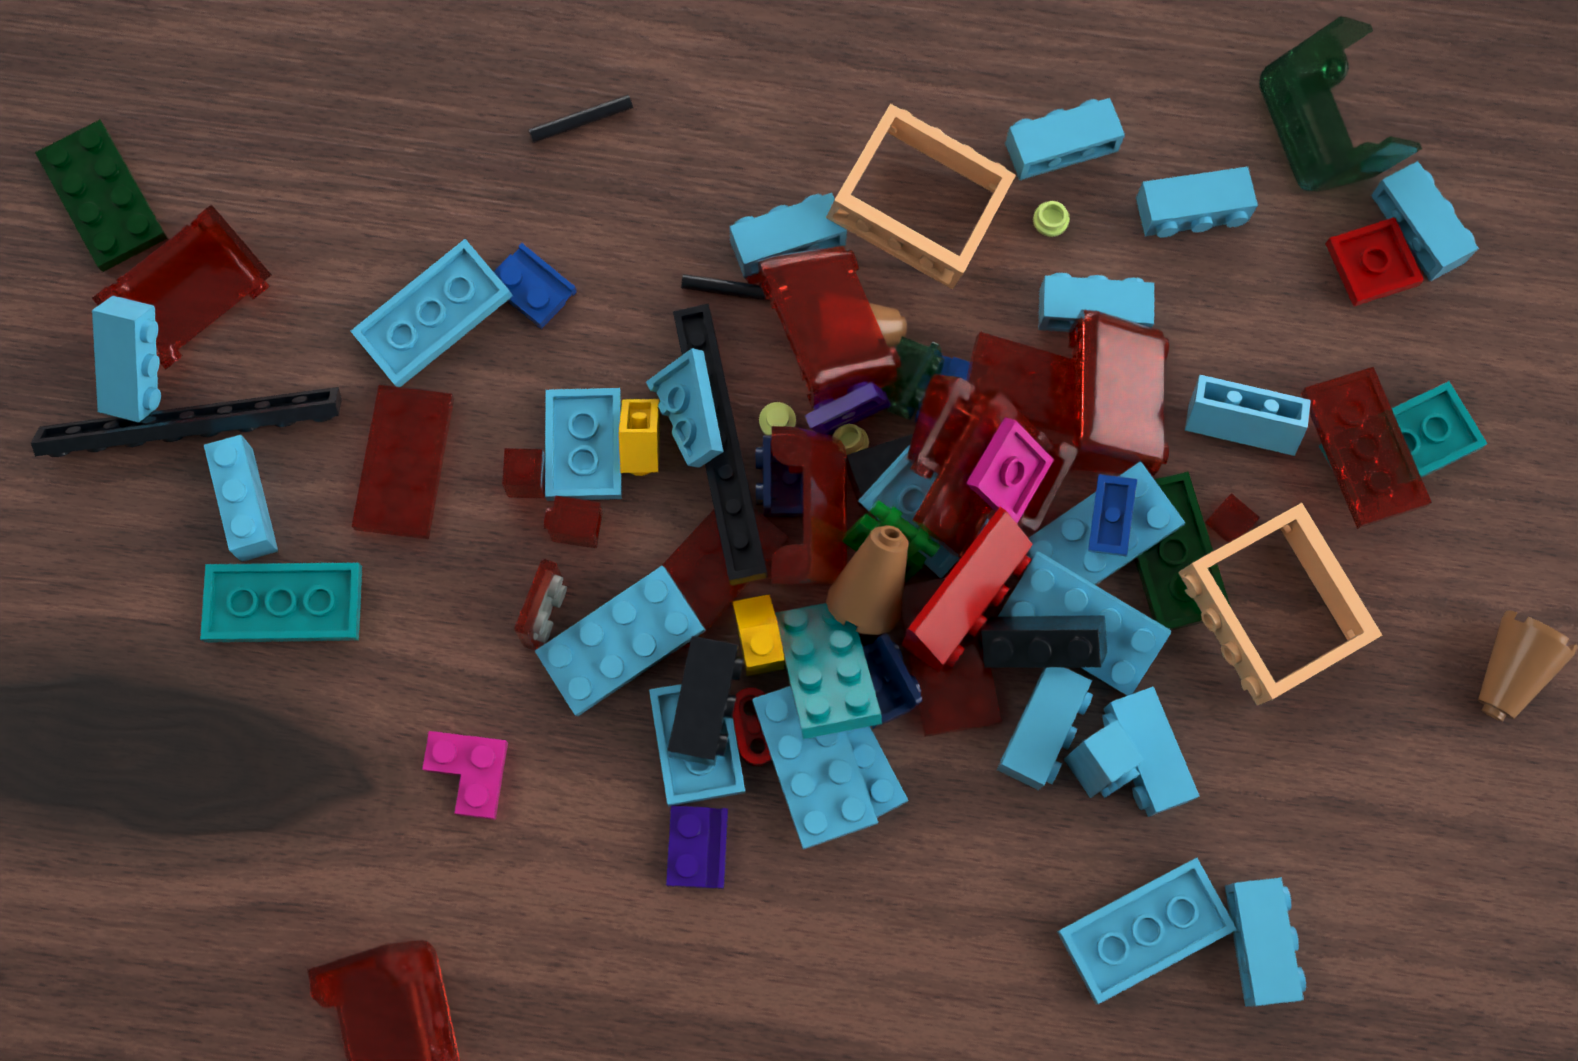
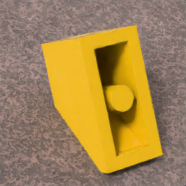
(639, 436)
(759, 635)

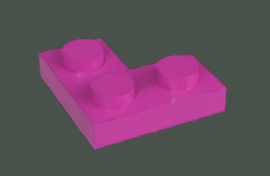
(478, 763)

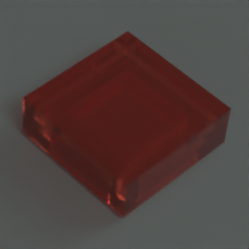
(1232, 519)

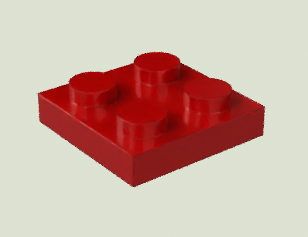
(1374, 261)

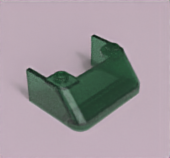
(1308, 118)

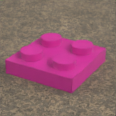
(1010, 469)

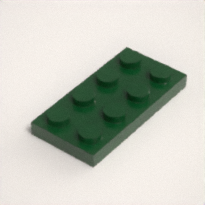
(101, 195)
(1162, 562)

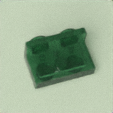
(913, 376)

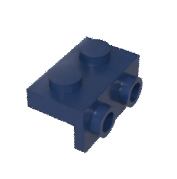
(780, 491)
(893, 685)

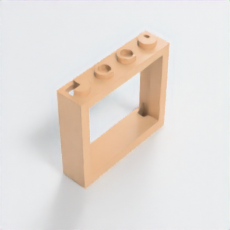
(899, 239)
(1327, 578)

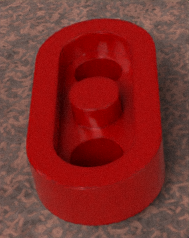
(749, 729)

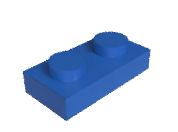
(1112, 515)

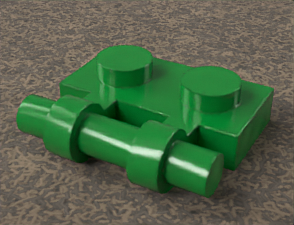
(916, 537)

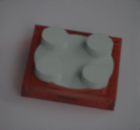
(545, 593)

